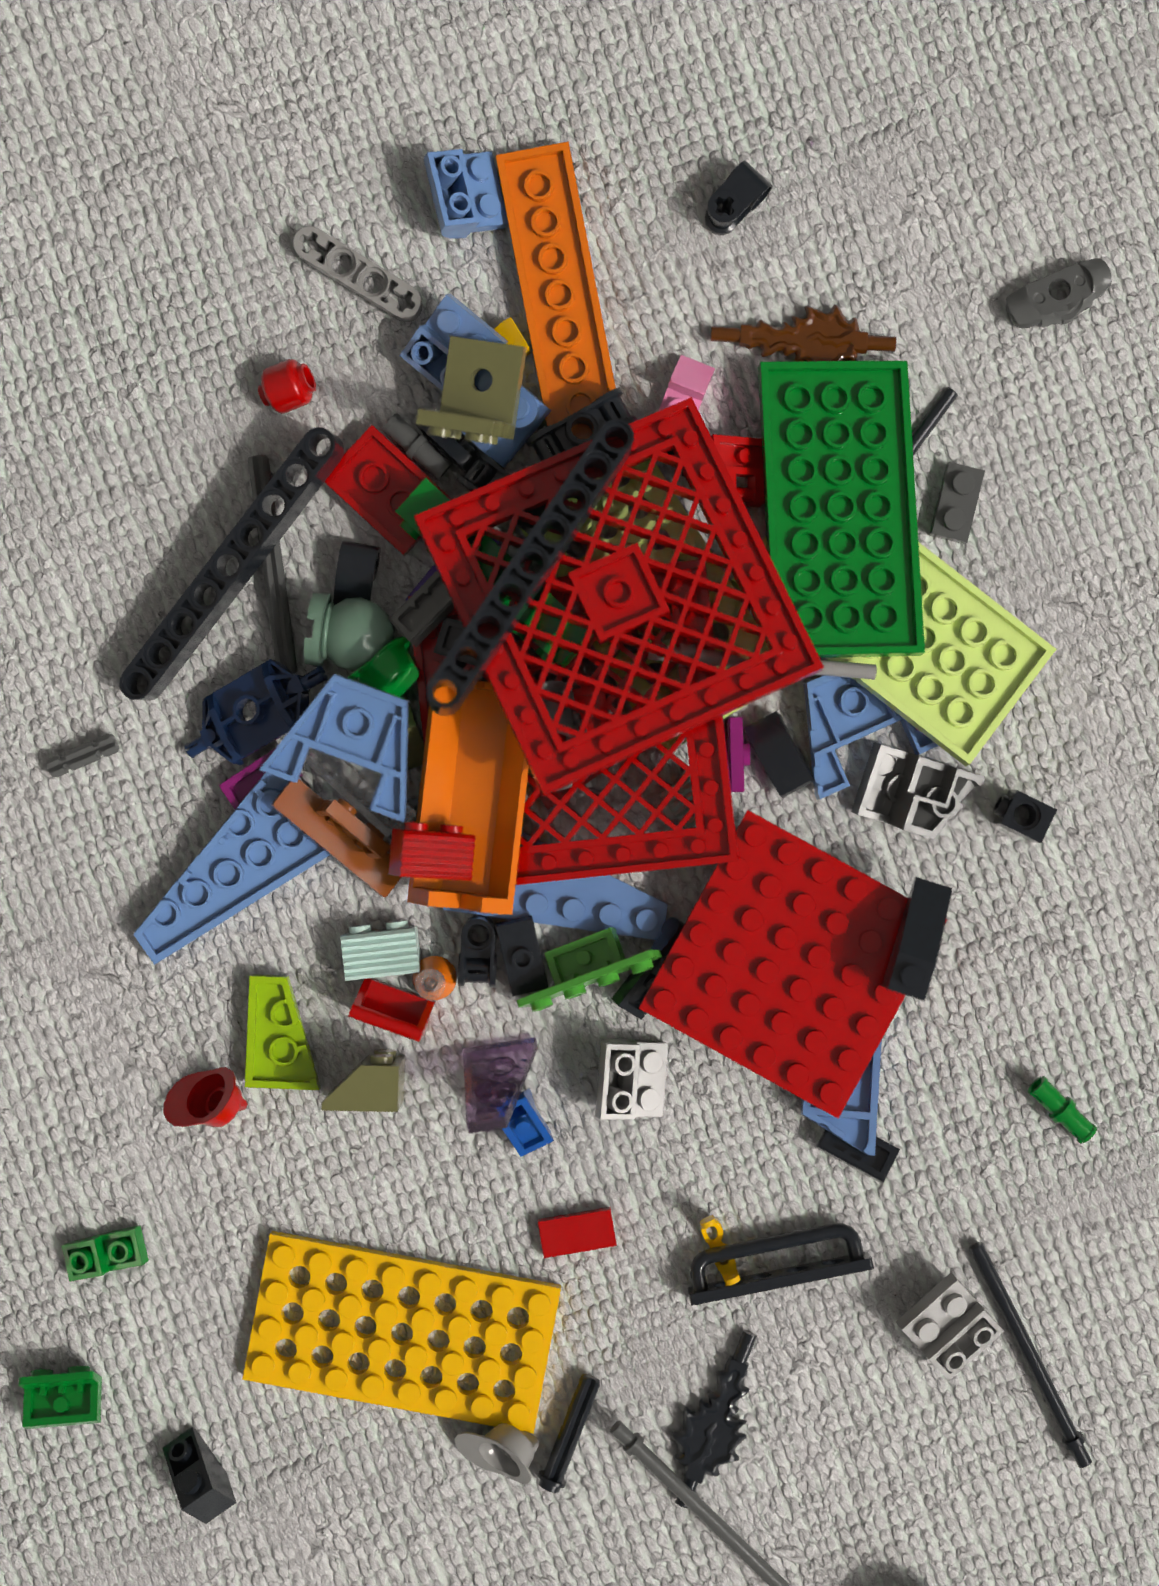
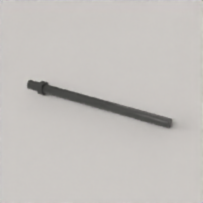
(634, 1446)

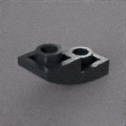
(779, 754)

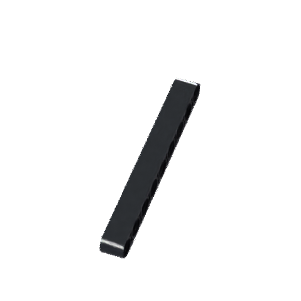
(534, 548)
(248, 558)

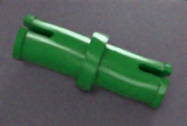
(1062, 1109)

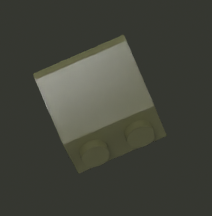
(371, 1086)

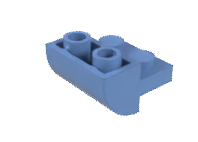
(465, 192)
(430, 343)

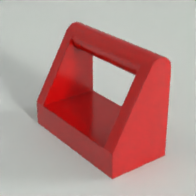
(392, 1009)

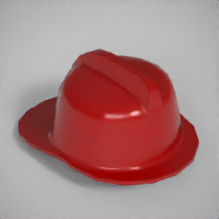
(204, 1099)

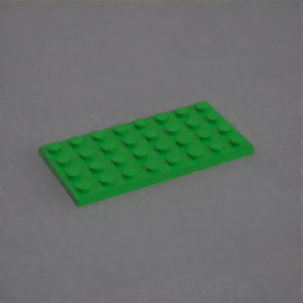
(843, 502)

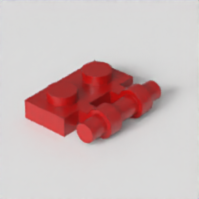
(743, 459)

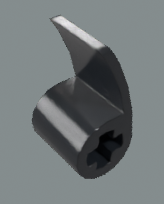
(356, 571)

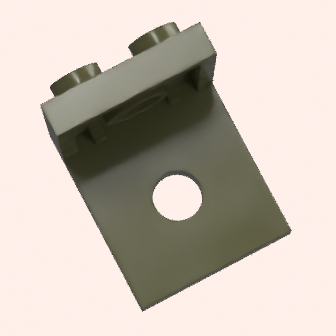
(467, 409)

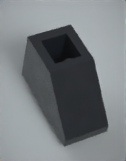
(198, 1477)

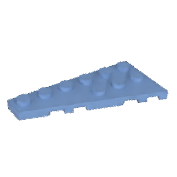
(237, 867)
(587, 905)

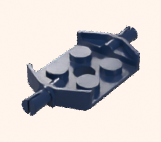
(279, 703)

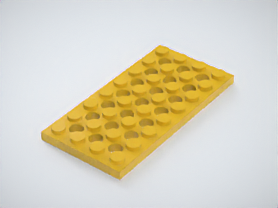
(374, 1384)

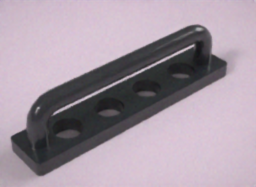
(855, 1262)

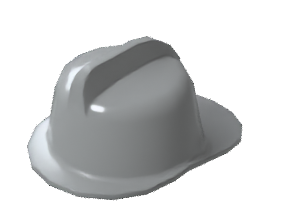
(501, 1451)

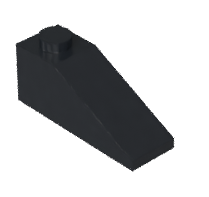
(918, 939)

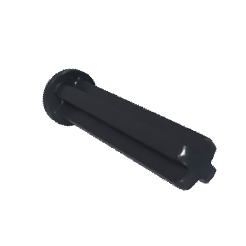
(553, 1476)

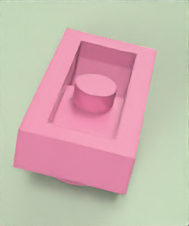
(688, 380)

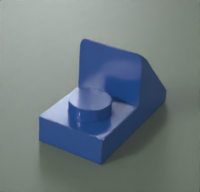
(526, 1127)

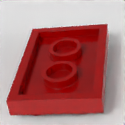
(375, 482)

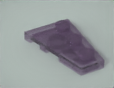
(494, 1081)

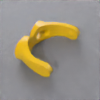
(727, 1268)

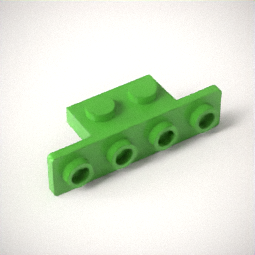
(585, 962)

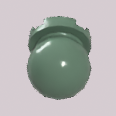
(345, 631)

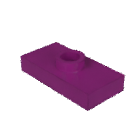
(737, 752)

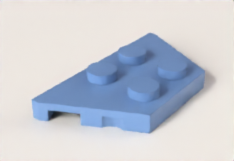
(859, 1118)

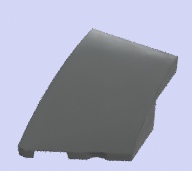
(911, 790)

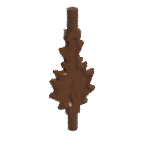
(814, 338)

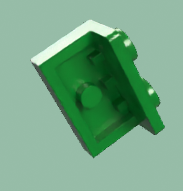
(61, 1398)

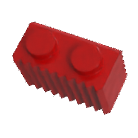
(432, 853)

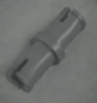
(417, 446)

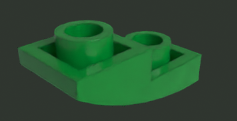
(105, 1253)

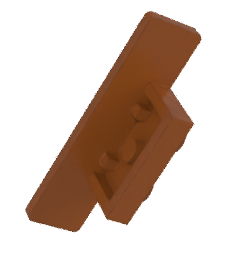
(340, 834)

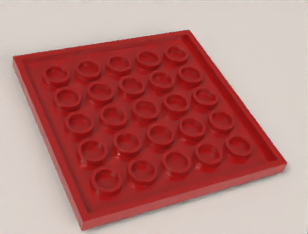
(785, 966)

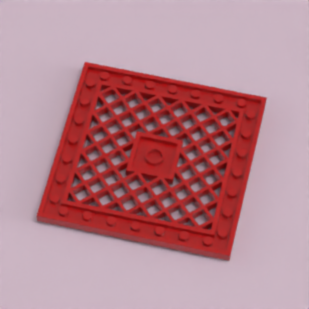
(622, 596)
(715, 831)

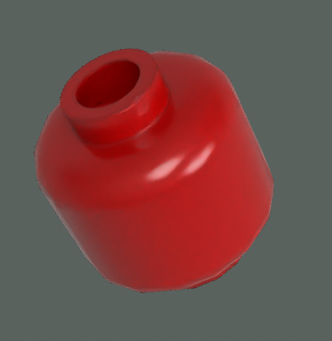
(287, 386)

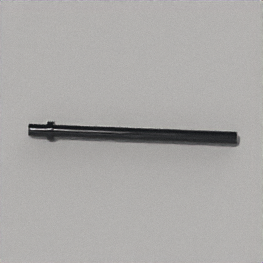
(1073, 1439)

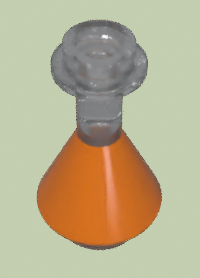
(435, 979)

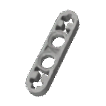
(359, 272)

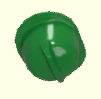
(389, 669)

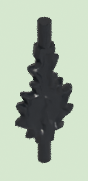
(711, 1432)

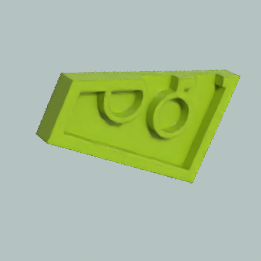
(276, 1038)

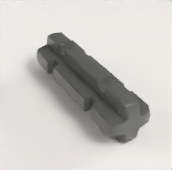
(82, 755)

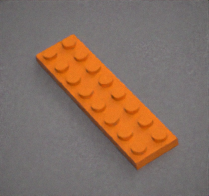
(556, 279)

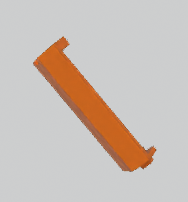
(475, 781)

